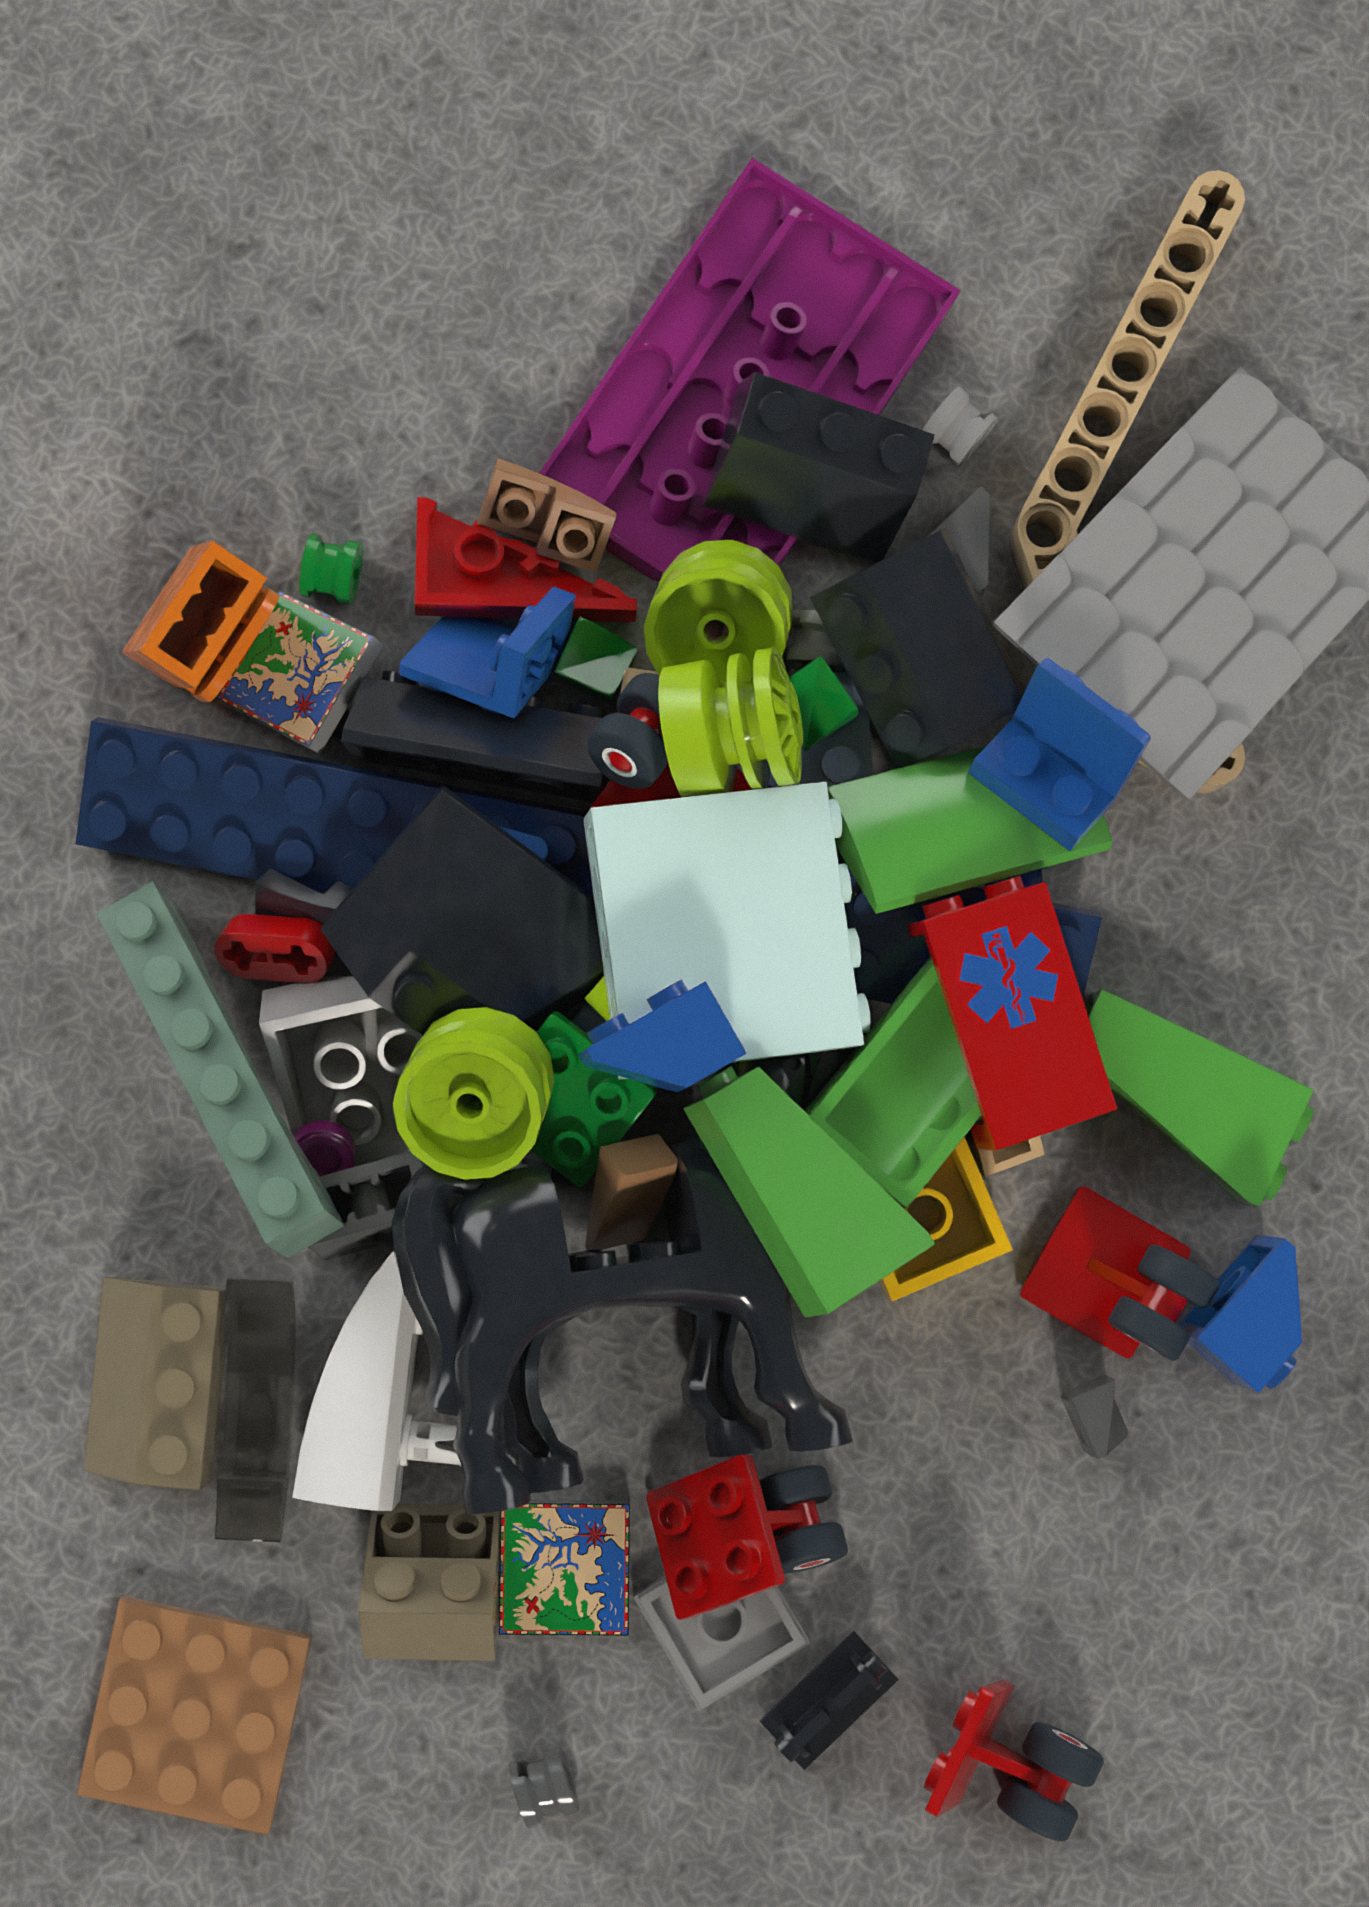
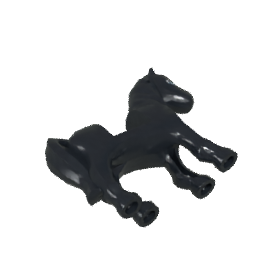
(502, 1279)

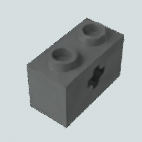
(366, 1203)

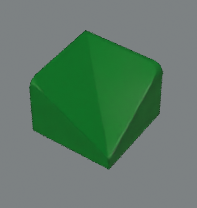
(595, 661)
(822, 702)

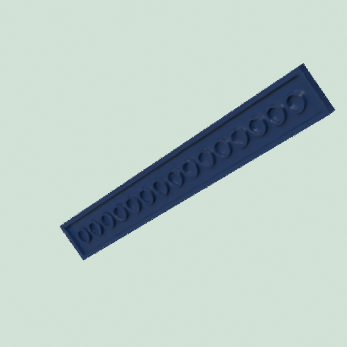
(330, 822)

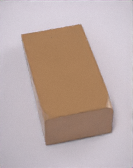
(629, 1191)

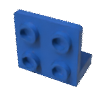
(491, 661)
(1061, 755)

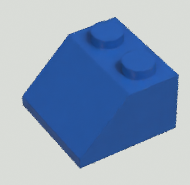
(1252, 1317)

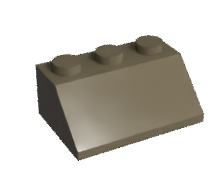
(157, 1383)

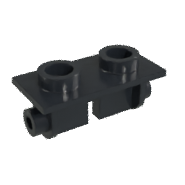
(828, 1700)

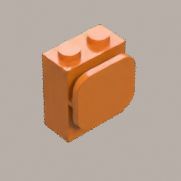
(203, 621)

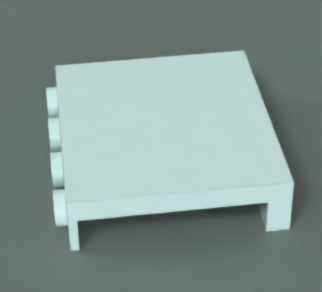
(736, 898)

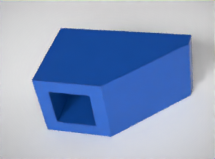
(670, 1046)

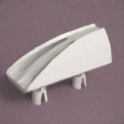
(361, 1413)

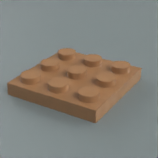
(194, 1715)

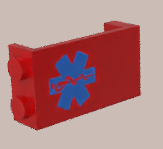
(1016, 1012)

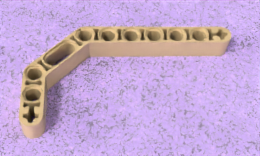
(1119, 400)

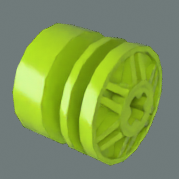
(743, 723)

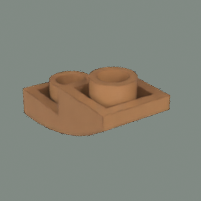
(553, 515)

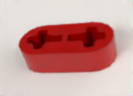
(274, 948)

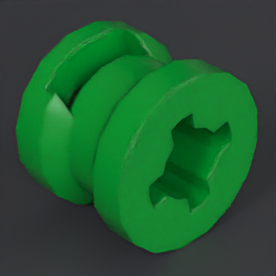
(331, 569)

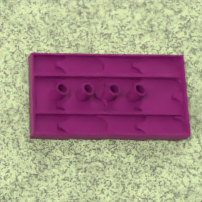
(763, 291)

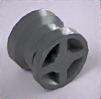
(543, 1787)

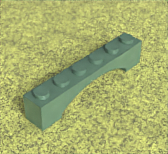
(238, 1112)

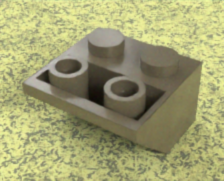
(431, 1584)

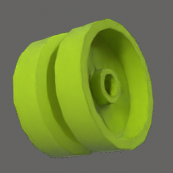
(714, 584)
(474, 1093)

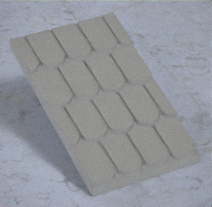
(1207, 580)

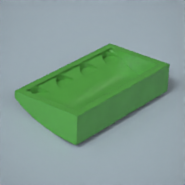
(939, 833)
(903, 1093)

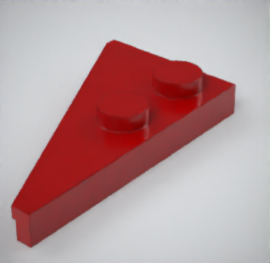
(485, 576)

